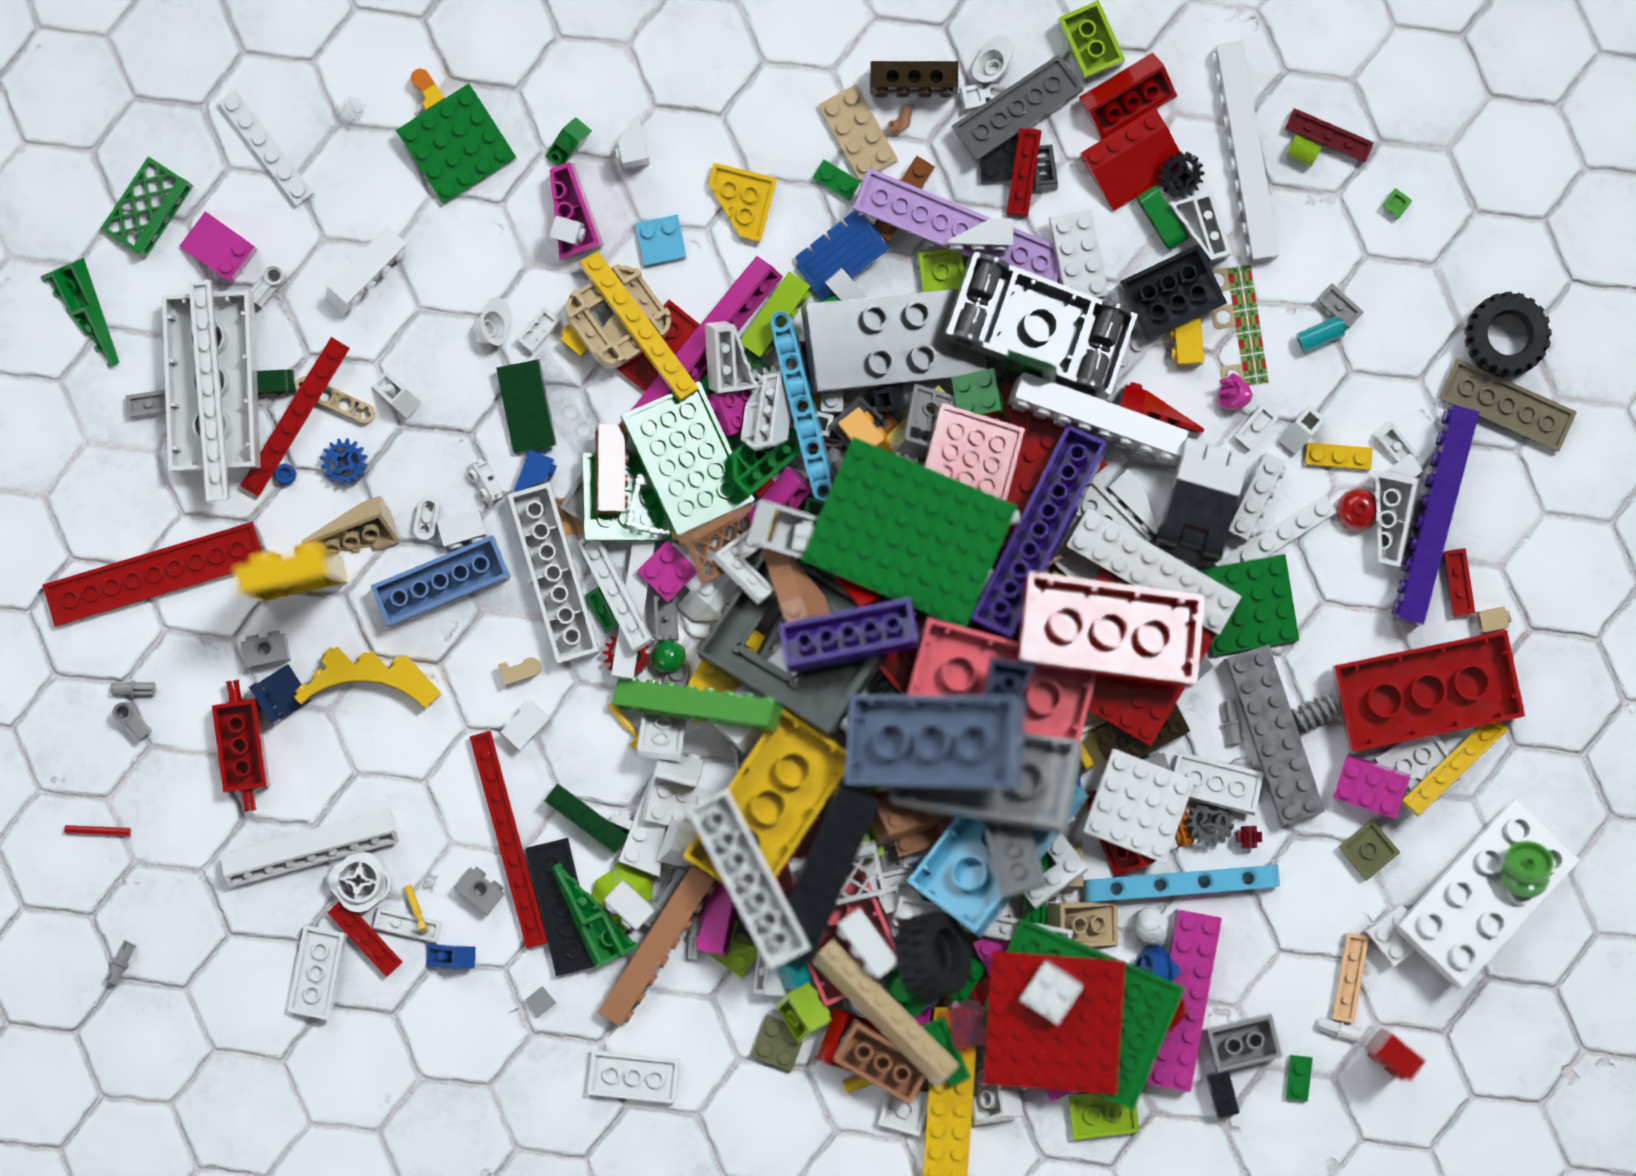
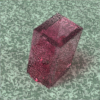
(967, 1024)

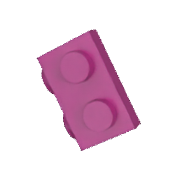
(730, 409)

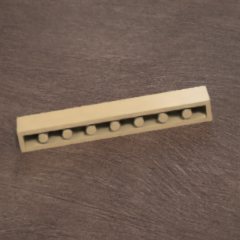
(885, 1013)

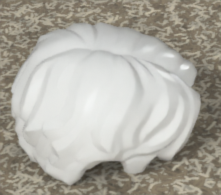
(1151, 925)

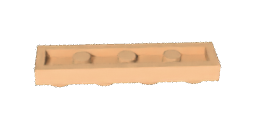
(1350, 977)

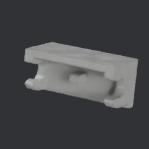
(666, 618)

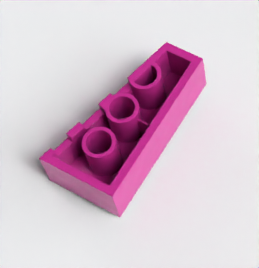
(572, 204)

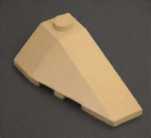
(360, 527)

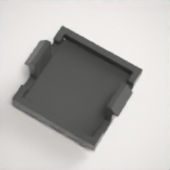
(857, 402)

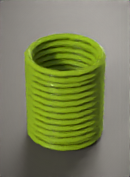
(1303, 150)

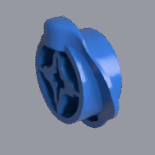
(1158, 961)

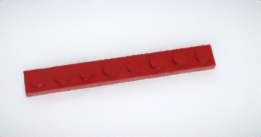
(296, 415)

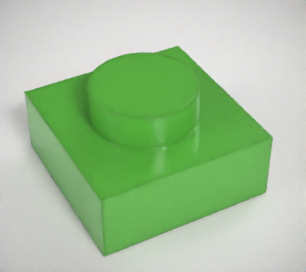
(1397, 203)

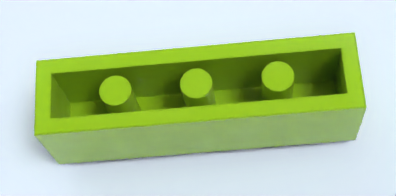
(785, 299)

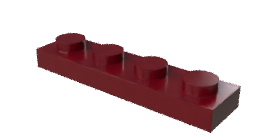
(1329, 135)

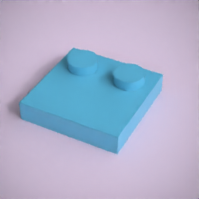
(661, 240)

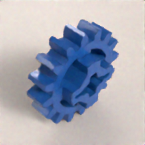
(338, 470)

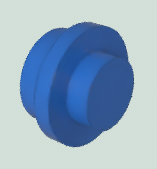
(285, 474)

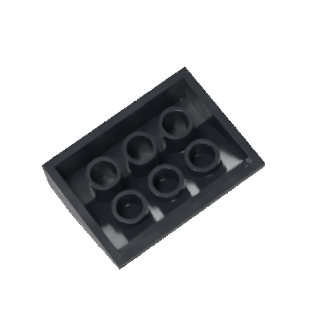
(1172, 292)

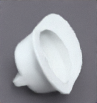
(993, 60)
(493, 323)

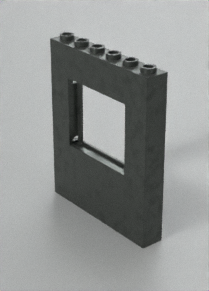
(819, 694)

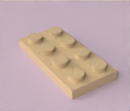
(857, 131)

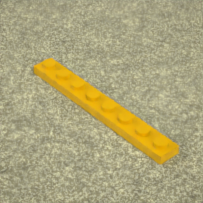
(638, 326)

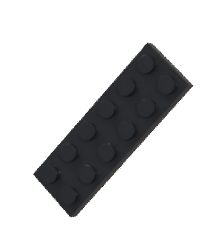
(562, 934)

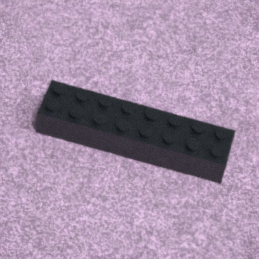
(830, 862)

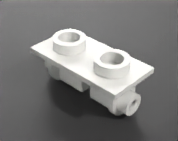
(488, 490)

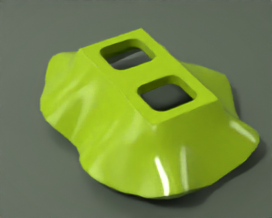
(639, 880)

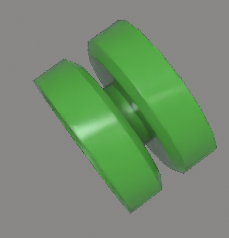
(1527, 868)

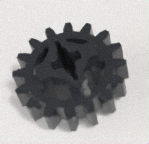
(1187, 180)

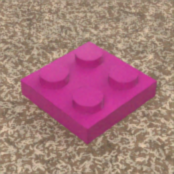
(667, 571)

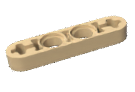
(335, 399)

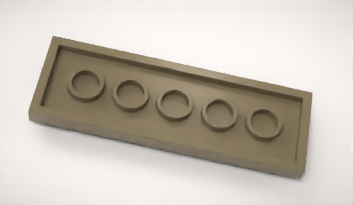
(1508, 404)

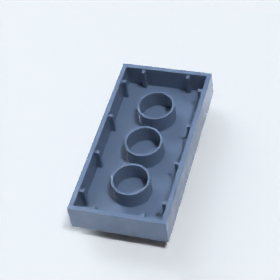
(935, 741)

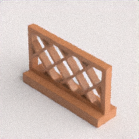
(705, 532)

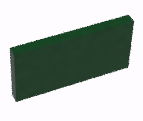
(526, 406)

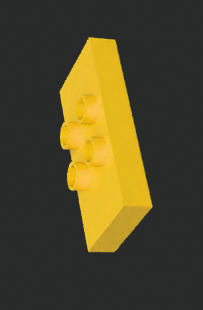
(276, 576)
(780, 791)

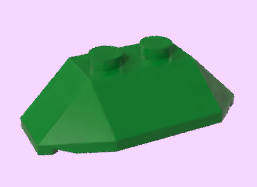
(755, 467)

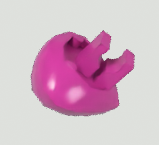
(1233, 393)

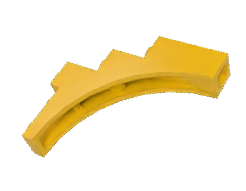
(340, 670)

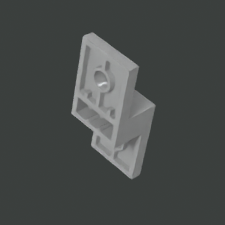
(916, 434)

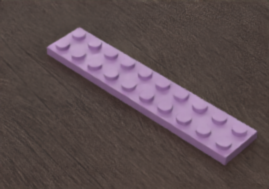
(941, 219)

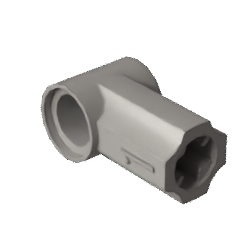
(133, 722)

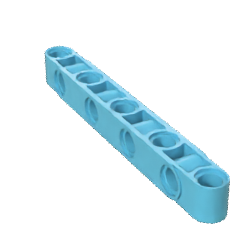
(798, 391)
(1181, 883)

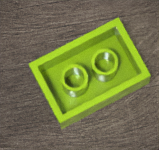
(1091, 40)

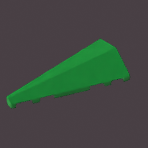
(77, 292)
(600, 934)

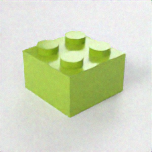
(804, 1012)

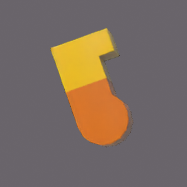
(422, 80)

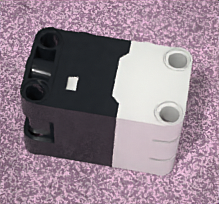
(1202, 499)

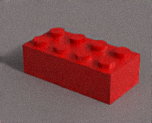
(1394, 1055)

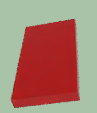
(640, 369)

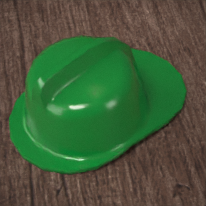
(902, 994)

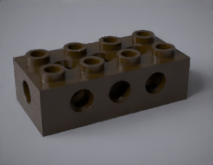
(923, 70)
(1106, 736)

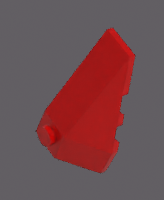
(1149, 405)

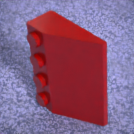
(1129, 158)

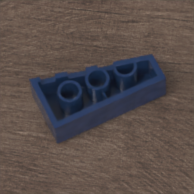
(1006, 678)

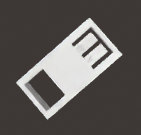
(784, 527)

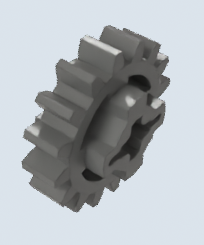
(1208, 831)

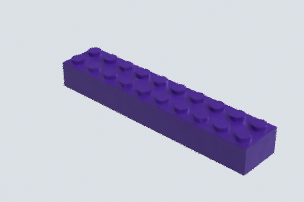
(1436, 515)
(1040, 529)

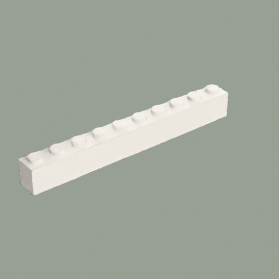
(1246, 150)

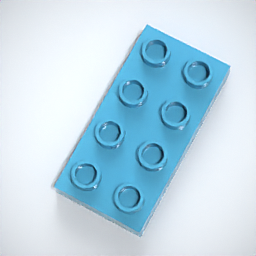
(962, 875)

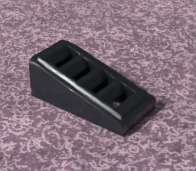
(1046, 182)

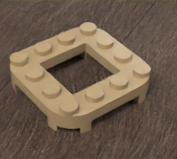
(591, 334)

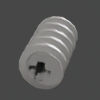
(1315, 712)

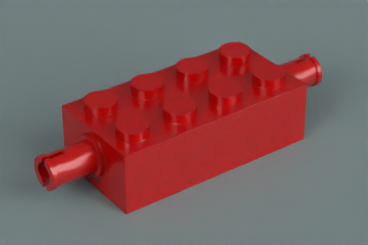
(240, 745)

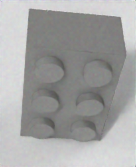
(1243, 1042)

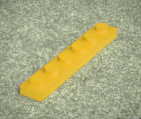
(1453, 767)

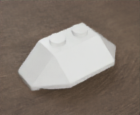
(767, 413)
(707, 600)

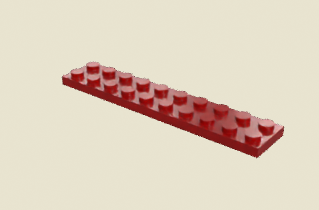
(151, 574)

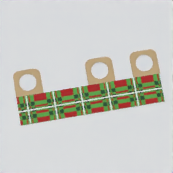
(1246, 320)

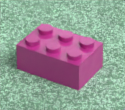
(1372, 786)

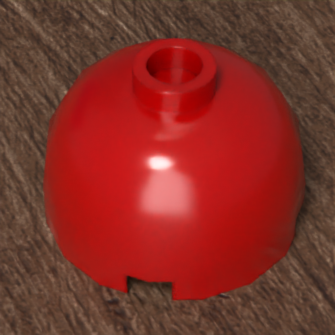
(1357, 509)

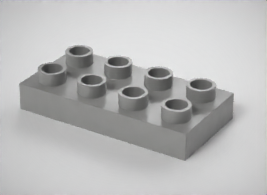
(1042, 803)

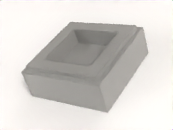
(891, 861)
(540, 1001)

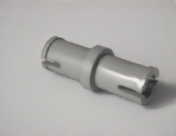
(120, 962)

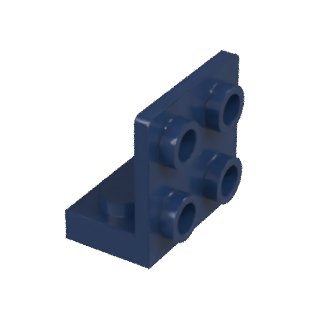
(277, 694)

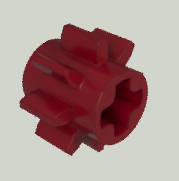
(1248, 837)

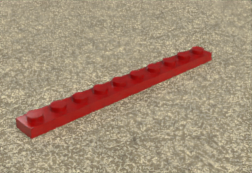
(508, 839)

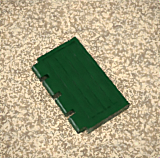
(1018, 363)

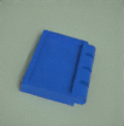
(848, 248)

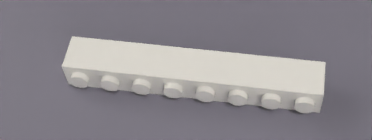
(309, 848)

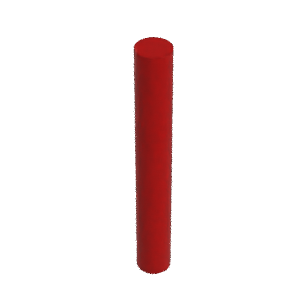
(97, 830)

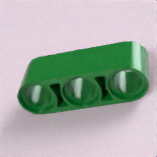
(1162, 217)

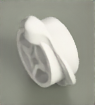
(337, 880)

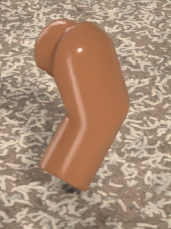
(902, 122)

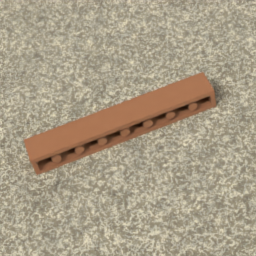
(656, 945)

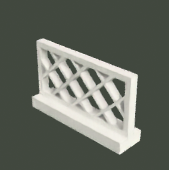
(867, 850)

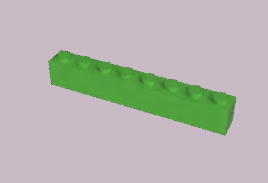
(697, 704)

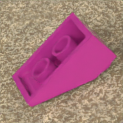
(218, 247)

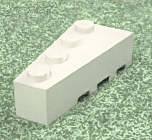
(1395, 510)

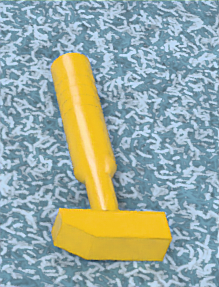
(625, 722)
(415, 908)

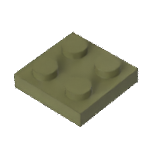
(1369, 849)
(776, 1044)

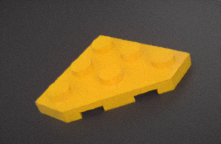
(744, 198)

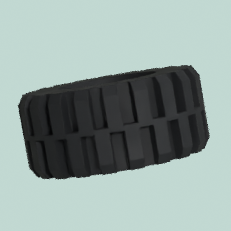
(1528, 313)
(933, 954)

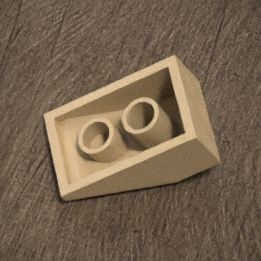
(1091, 921)

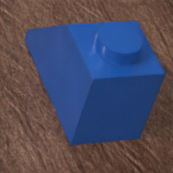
(535, 471)
(451, 956)

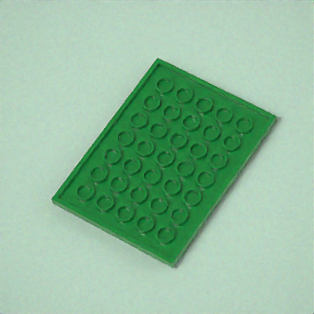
(909, 532)
(1146, 1009)

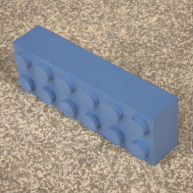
(440, 581)

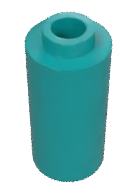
(1321, 334)

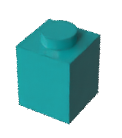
(794, 973)

